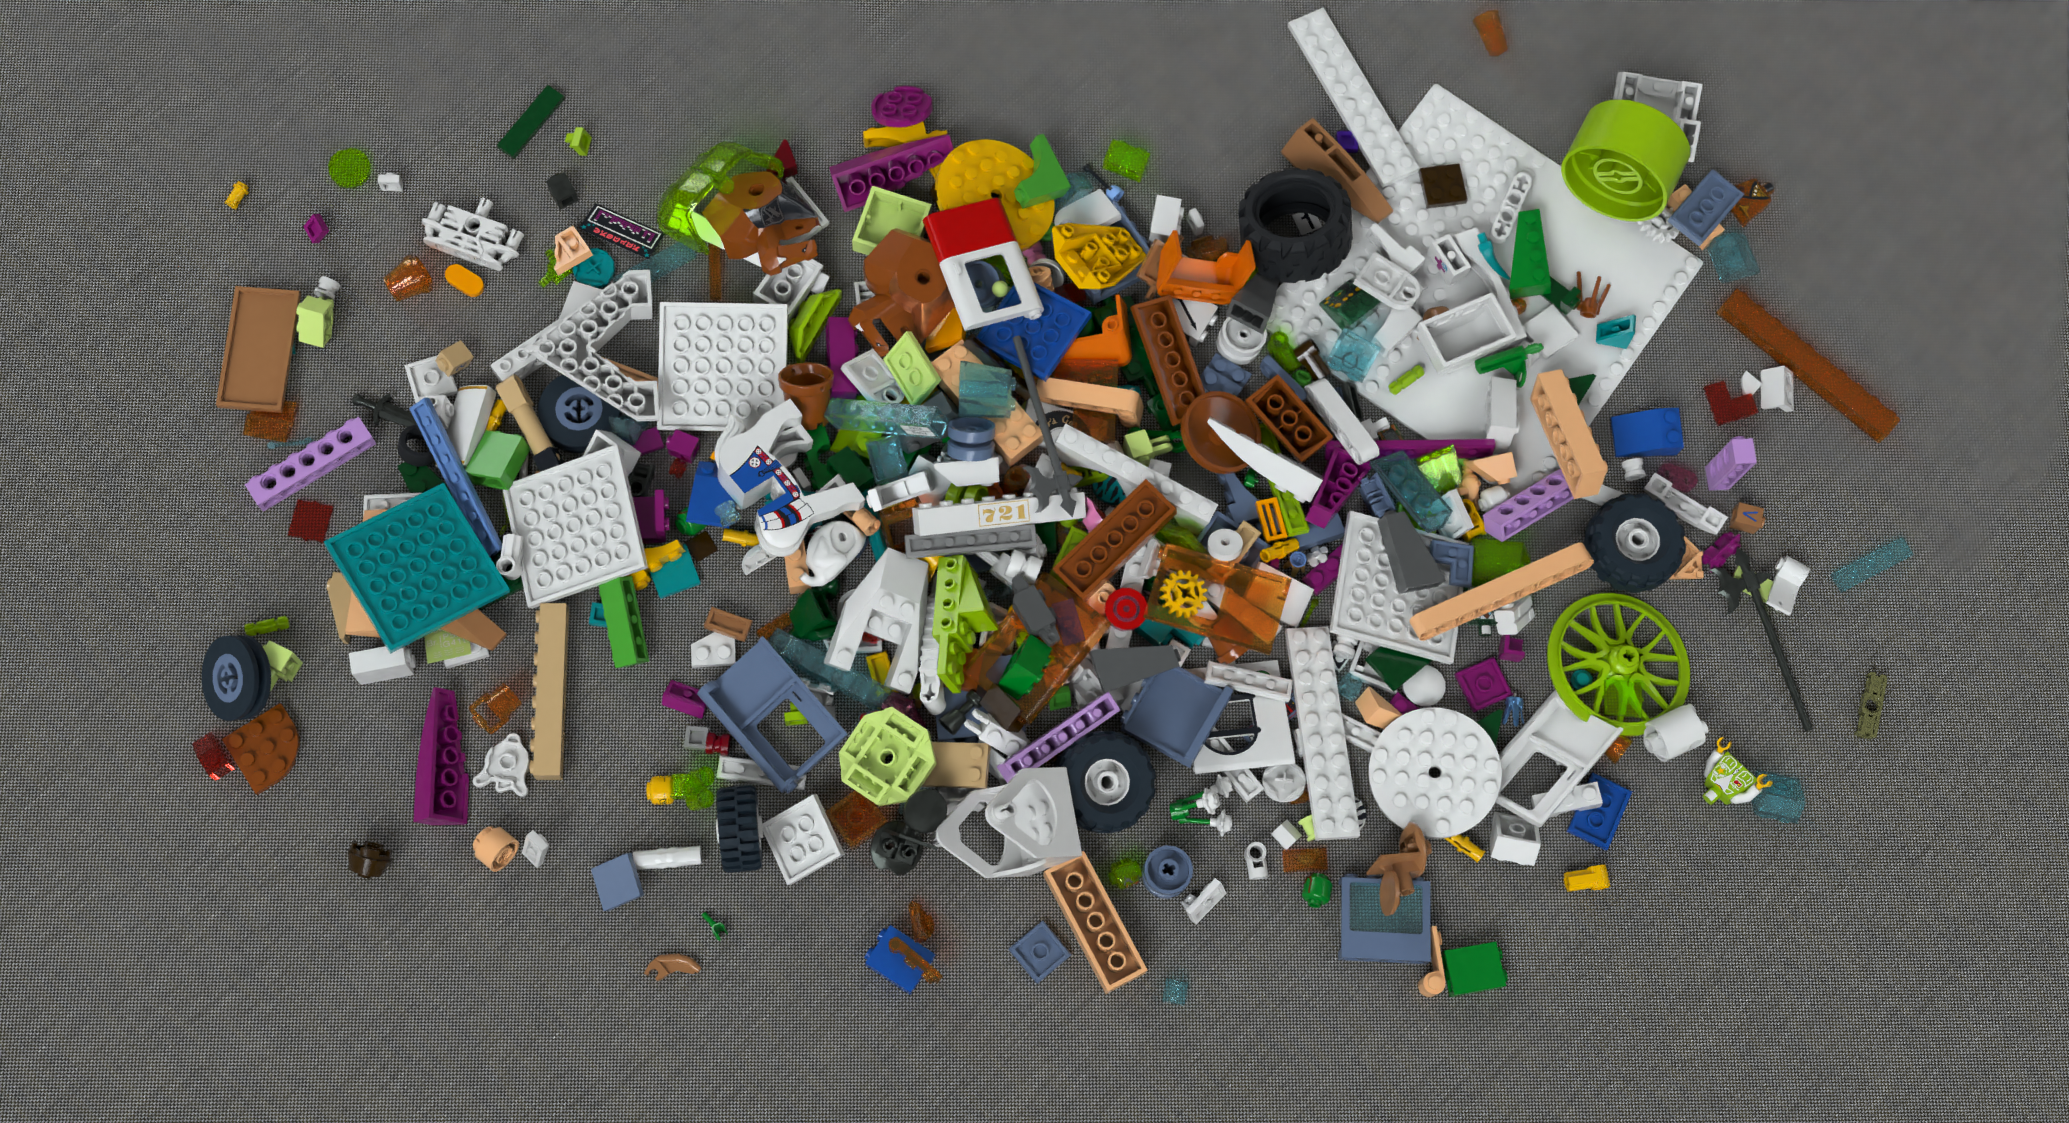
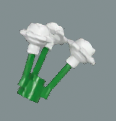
(1210, 801)

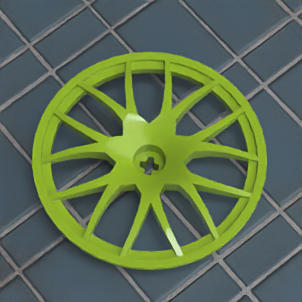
(1610, 659)

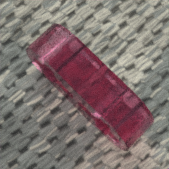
(1677, 477)

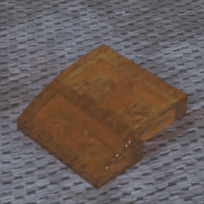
(271, 425)

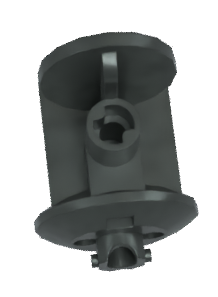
(921, 814)

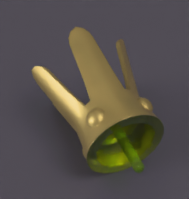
(916, 695)

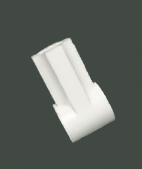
(511, 554)

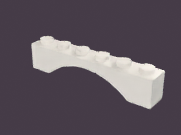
(1468, 245)

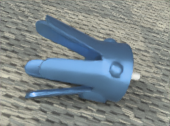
(1514, 704)

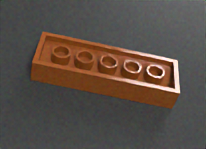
(1168, 355)
(1115, 540)

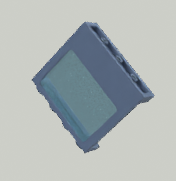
(1382, 938)

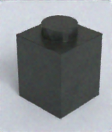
(562, 190)

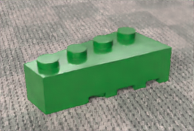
(1530, 264)

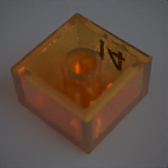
(855, 819)

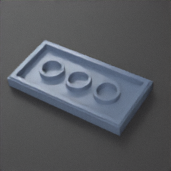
(1705, 207)

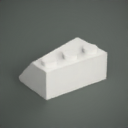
(968, 472)

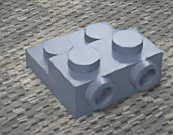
(1224, 376)

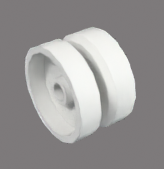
(1239, 342)

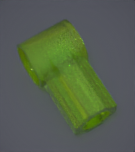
(1283, 354)

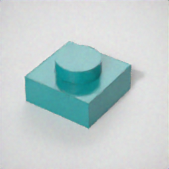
(597, 615)

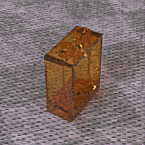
(894, 514)

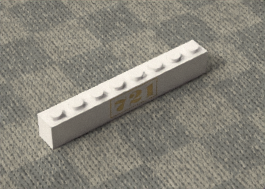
(992, 513)

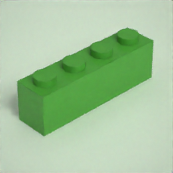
(623, 622)

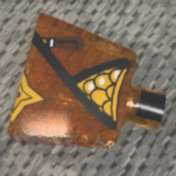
(1753, 202)

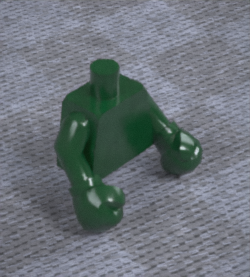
(812, 613)

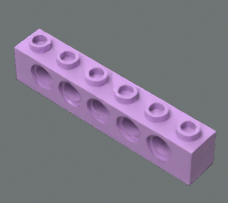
(305, 474)
(1527, 506)
(1060, 736)

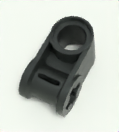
(641, 478)

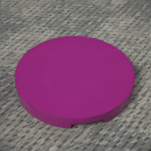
(902, 107)

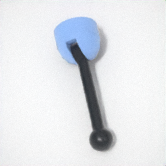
(1113, 192)

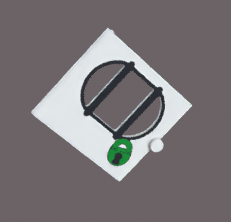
(1270, 730)

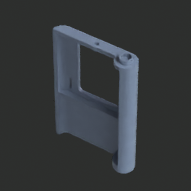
(751, 693)

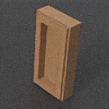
(728, 624)

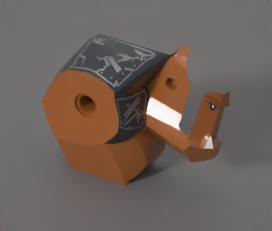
(759, 216)

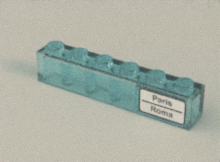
(886, 417)

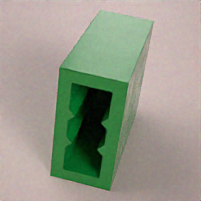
(1473, 969)

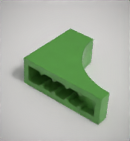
(1047, 177)

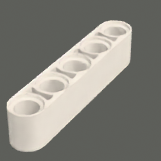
(1341, 421)

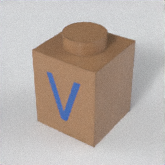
(1747, 518)

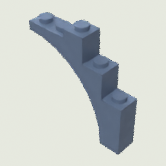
(1244, 508)

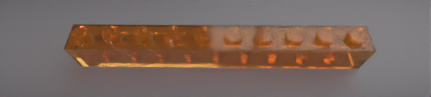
(1808, 366)

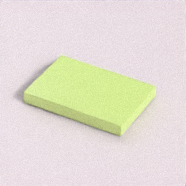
(912, 369)

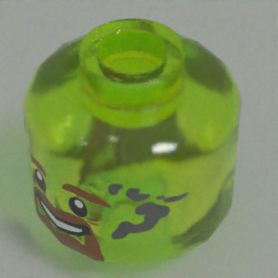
(1124, 873)

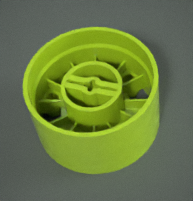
(1626, 160)

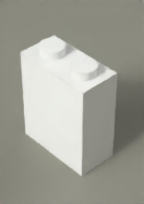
(380, 665)

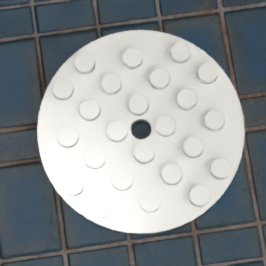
(1440, 740)

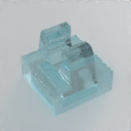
(1348, 689)
(1174, 992)

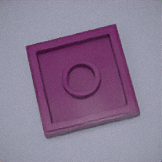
(1483, 684)

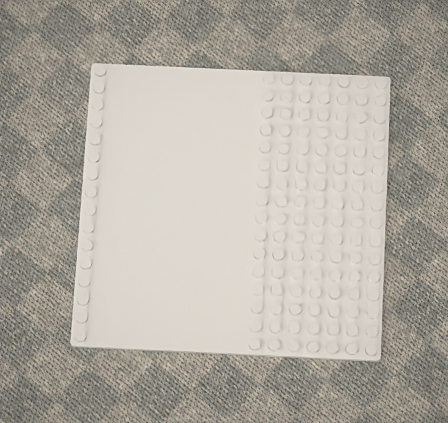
(1642, 275)

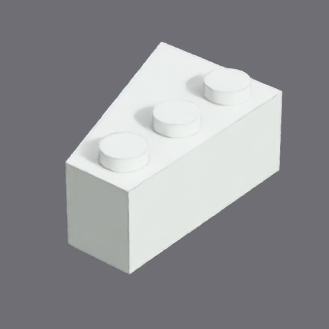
(1501, 412)

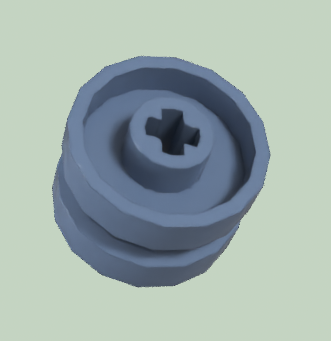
(988, 275)
(971, 439)
(1170, 859)

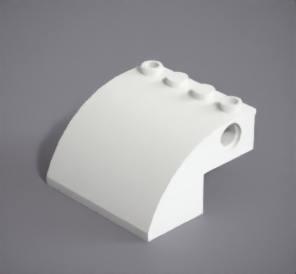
(1673, 98)

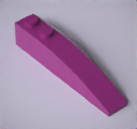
(887, 169)
(440, 773)

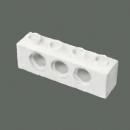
(518, 360)

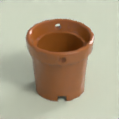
(808, 389)

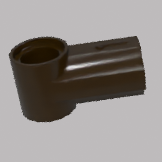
(1309, 355)

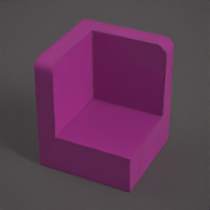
(1510, 649)

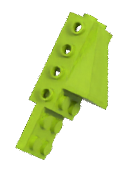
(958, 614)

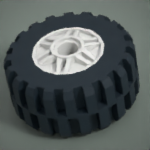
(739, 828)

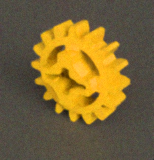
(1176, 591)

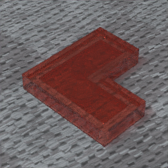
(1726, 409)

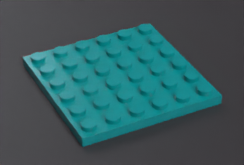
(416, 567)

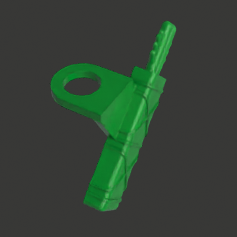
(1511, 360)

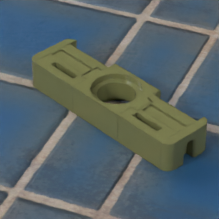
(1869, 720)

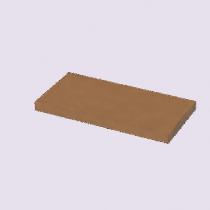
(258, 349)

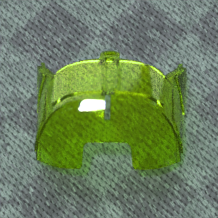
(685, 194)

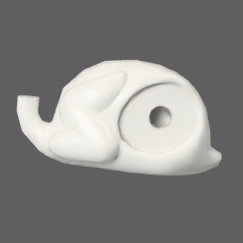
(831, 551)

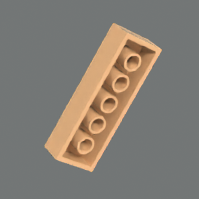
(1568, 434)
(1013, 435)
(1095, 923)

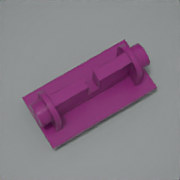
(1727, 545)

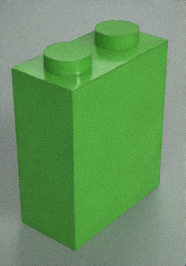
(497, 459)

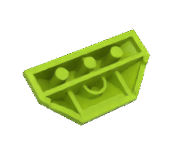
(812, 321)

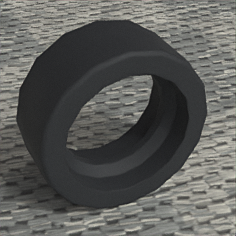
(409, 456)

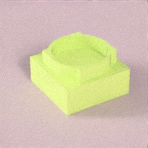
(885, 212)

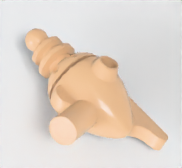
(1469, 486)

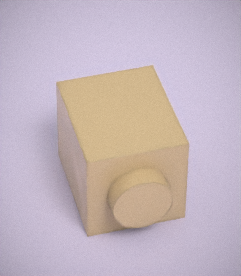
(454, 358)

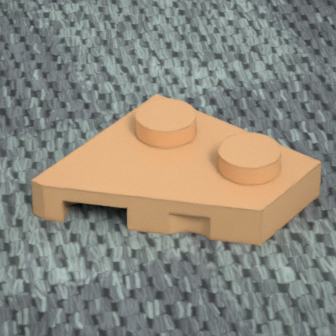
(570, 250)

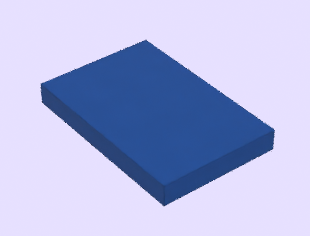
(1600, 823)

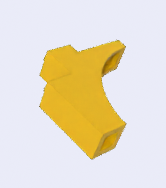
(895, 136)
(655, 559)

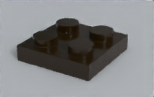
(1442, 186)

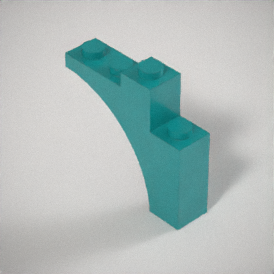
(1161, 634)

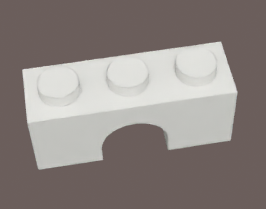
(1581, 798)

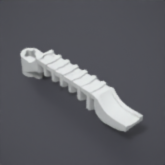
(931, 685)

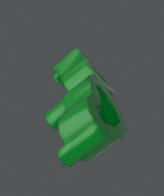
(1250, 478)

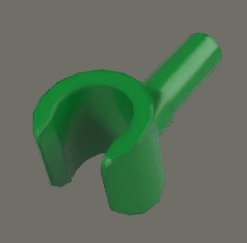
(716, 927)

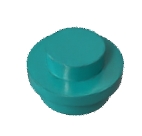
(1581, 679)

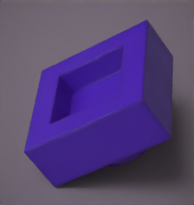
(1347, 142)

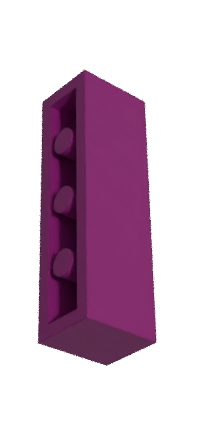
(840, 349)

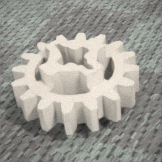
(1659, 226)

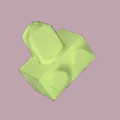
(315, 320)
(1141, 449)
(282, 662)

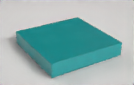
(676, 576)

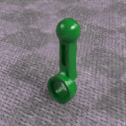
(1152, 434)

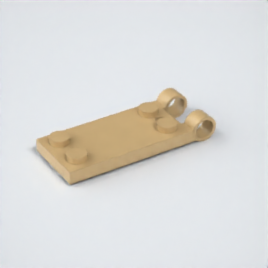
(960, 765)

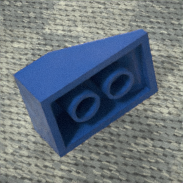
(1647, 433)
(706, 496)

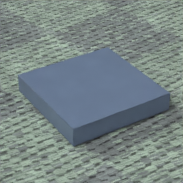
(617, 882)
(1039, 952)

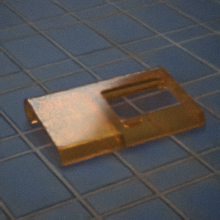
(1248, 606)
(1055, 675)

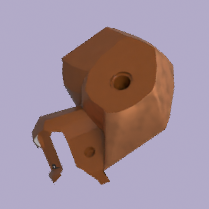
(907, 290)

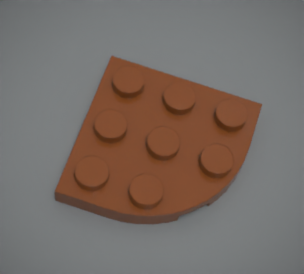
(265, 748)

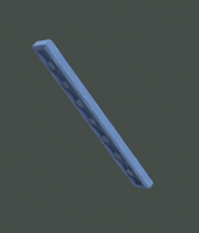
(455, 475)

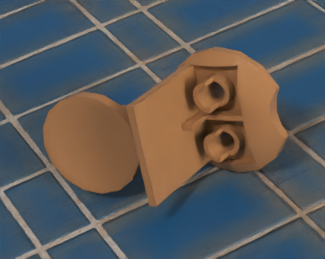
(1401, 868)

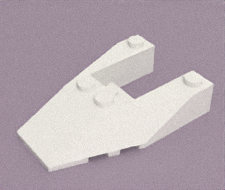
(888, 606)

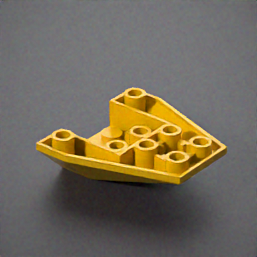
(1096, 254)

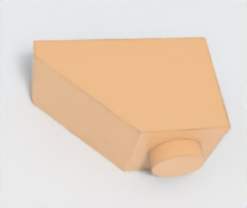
(1495, 467)

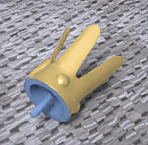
(1296, 561)

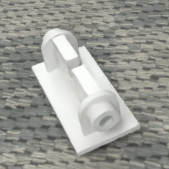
(821, 691)

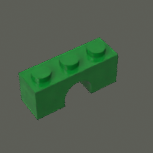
(819, 471)

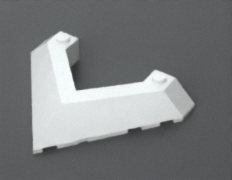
(574, 344)

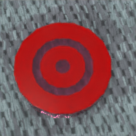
(1125, 609)

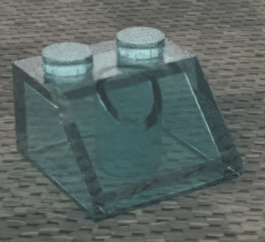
(1732, 257)
(1352, 355)
(1781, 800)

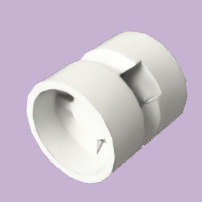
(1023, 566)

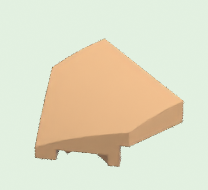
(1691, 563)

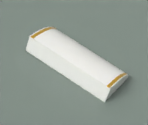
(470, 419)

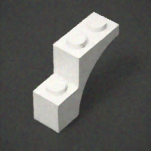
(899, 490)

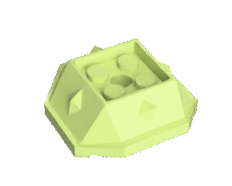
(865, 754)

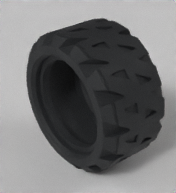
(1290, 193)

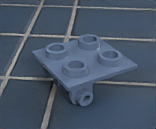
(1376, 496)

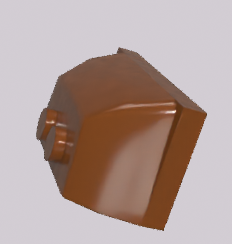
(1289, 419)

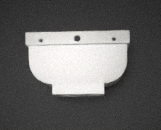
(1465, 334)

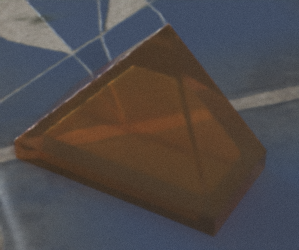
(1304, 860)

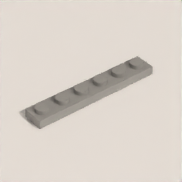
(971, 541)

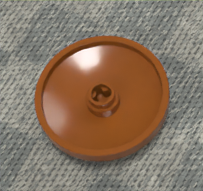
(1202, 440)

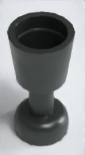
(956, 717)

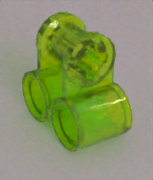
(691, 788)

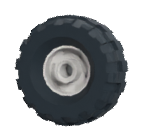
(1635, 542)
(1126, 778)

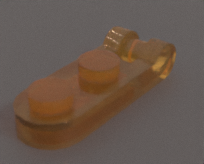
(914, 960)

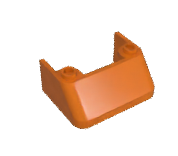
(1203, 279)
(1111, 344)

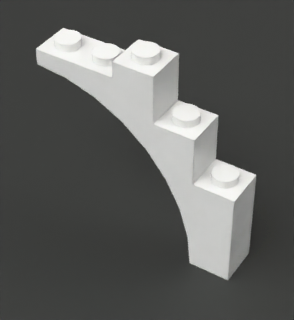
(1399, 322)

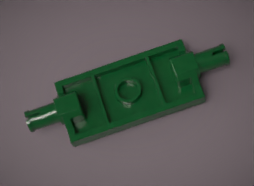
(1139, 367)

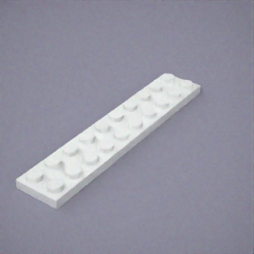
(1353, 97)
(1322, 733)

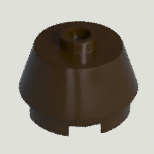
(368, 859)

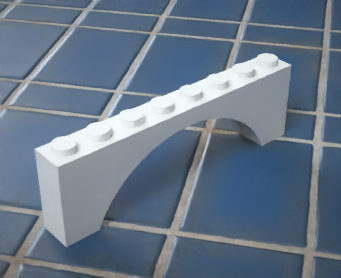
(1084, 451)

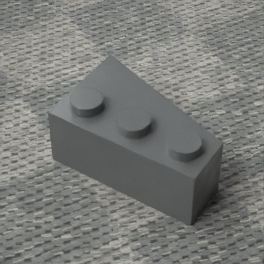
(947, 407)

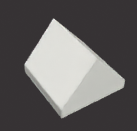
(1286, 834)

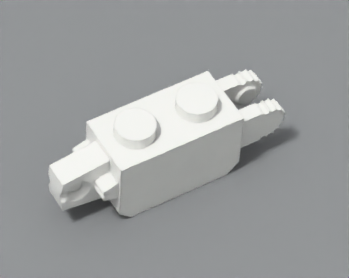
(995, 735)

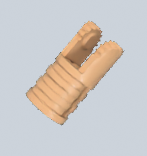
(864, 520)

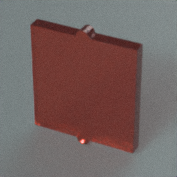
(310, 521)

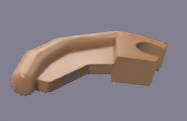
(671, 963)

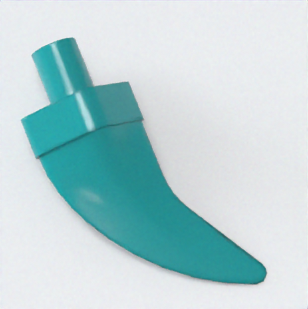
(1487, 251)

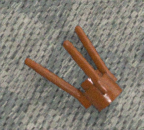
(1590, 307)

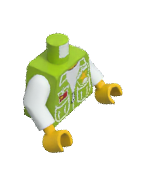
(1730, 779)

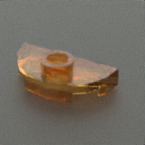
(921, 922)

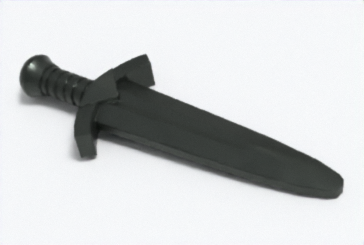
(385, 410)

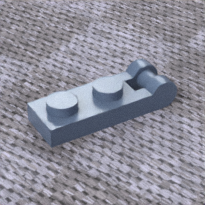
(1271, 368)

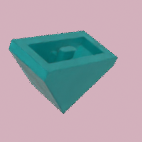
(1616, 332)

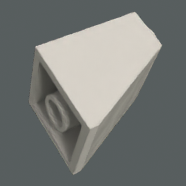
(939, 482)

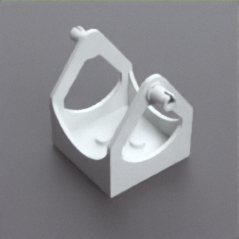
(1033, 816)

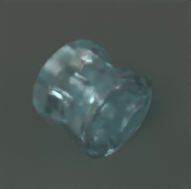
(727, 513)

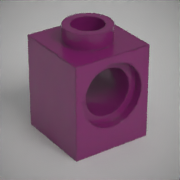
(683, 446)

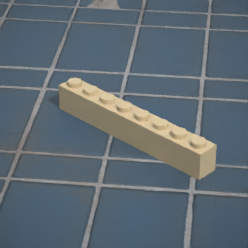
(550, 691)

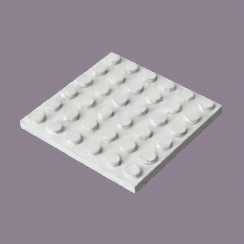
(719, 363)
(575, 526)
(1368, 599)

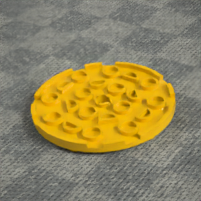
(995, 167)

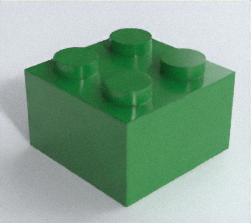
(1025, 667)

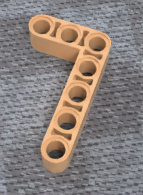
(1093, 397)

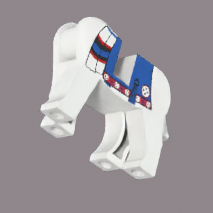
(751, 470)

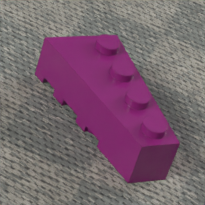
(1340, 481)

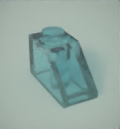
(1079, 188)

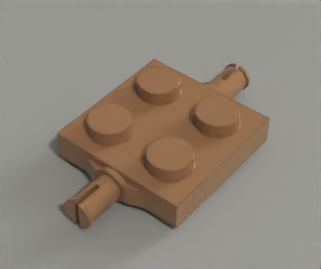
(1149, 269)

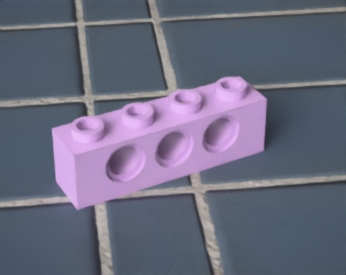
(1731, 463)

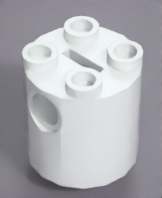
(1674, 733)

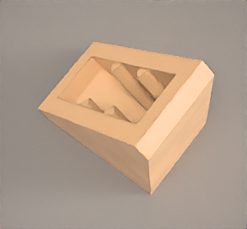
(1376, 709)

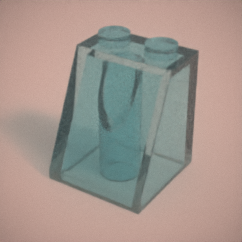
(985, 391)

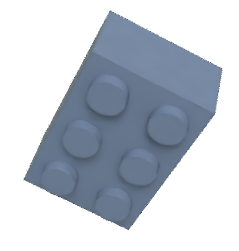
(1220, 521)

